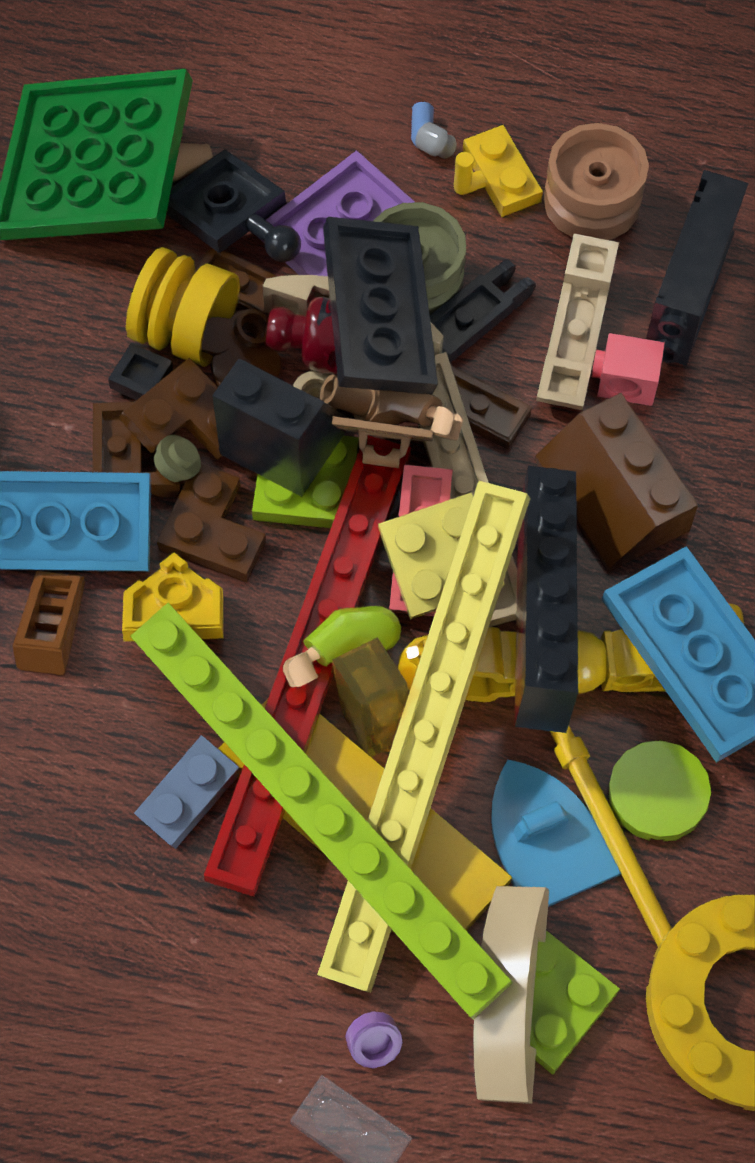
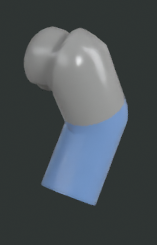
(428, 135)

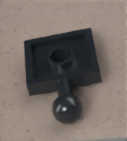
(250, 204)

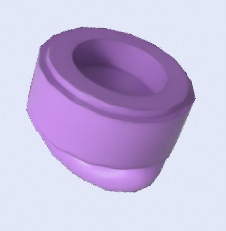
(374, 1039)

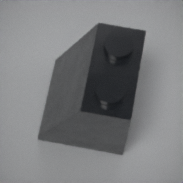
(274, 427)

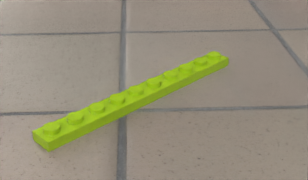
(323, 812)

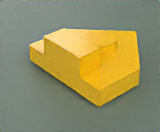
(194, 599)

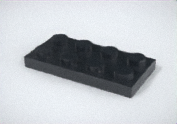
(379, 306)

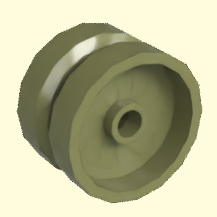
(441, 247)

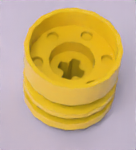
(176, 302)

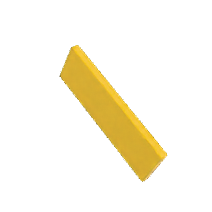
(444, 859)

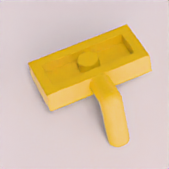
(498, 170)

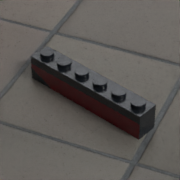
(547, 602)

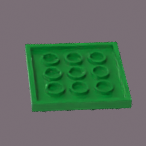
(93, 155)

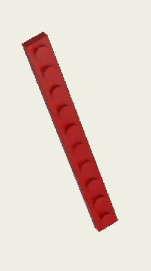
(336, 584)

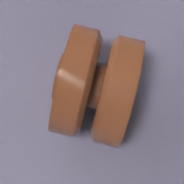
(595, 181)

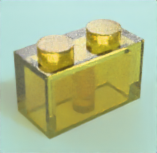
(371, 695)

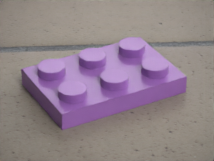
(347, 191)

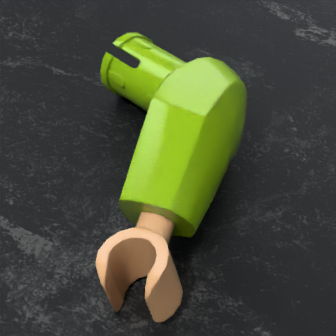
(340, 634)

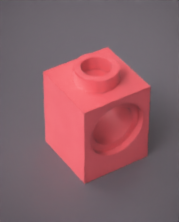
(629, 368)

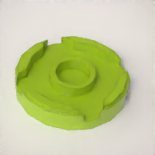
(659, 791)

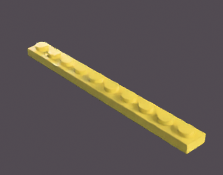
(430, 718)

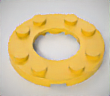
(677, 1000)

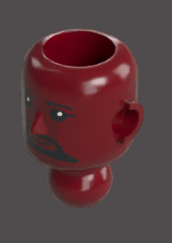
(309, 332)

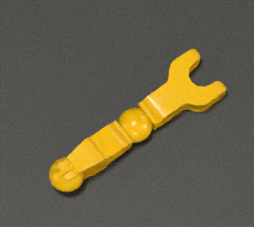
(602, 661)

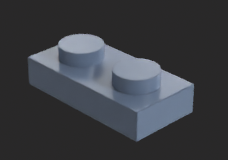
(188, 792)

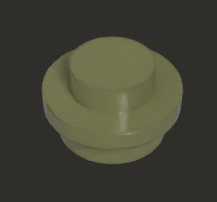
(177, 458)

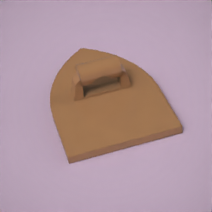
(366, 428)

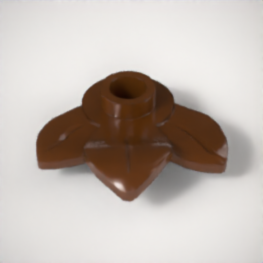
(228, 343)

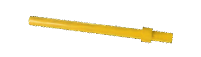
(573, 756)

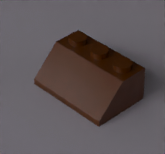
(623, 483)

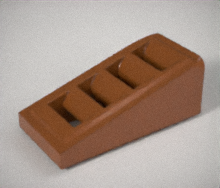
(41, 650)

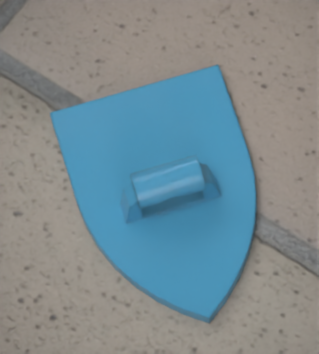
(547, 834)

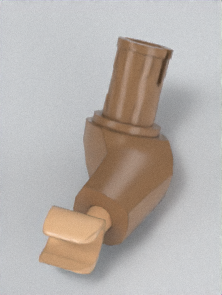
(393, 407)

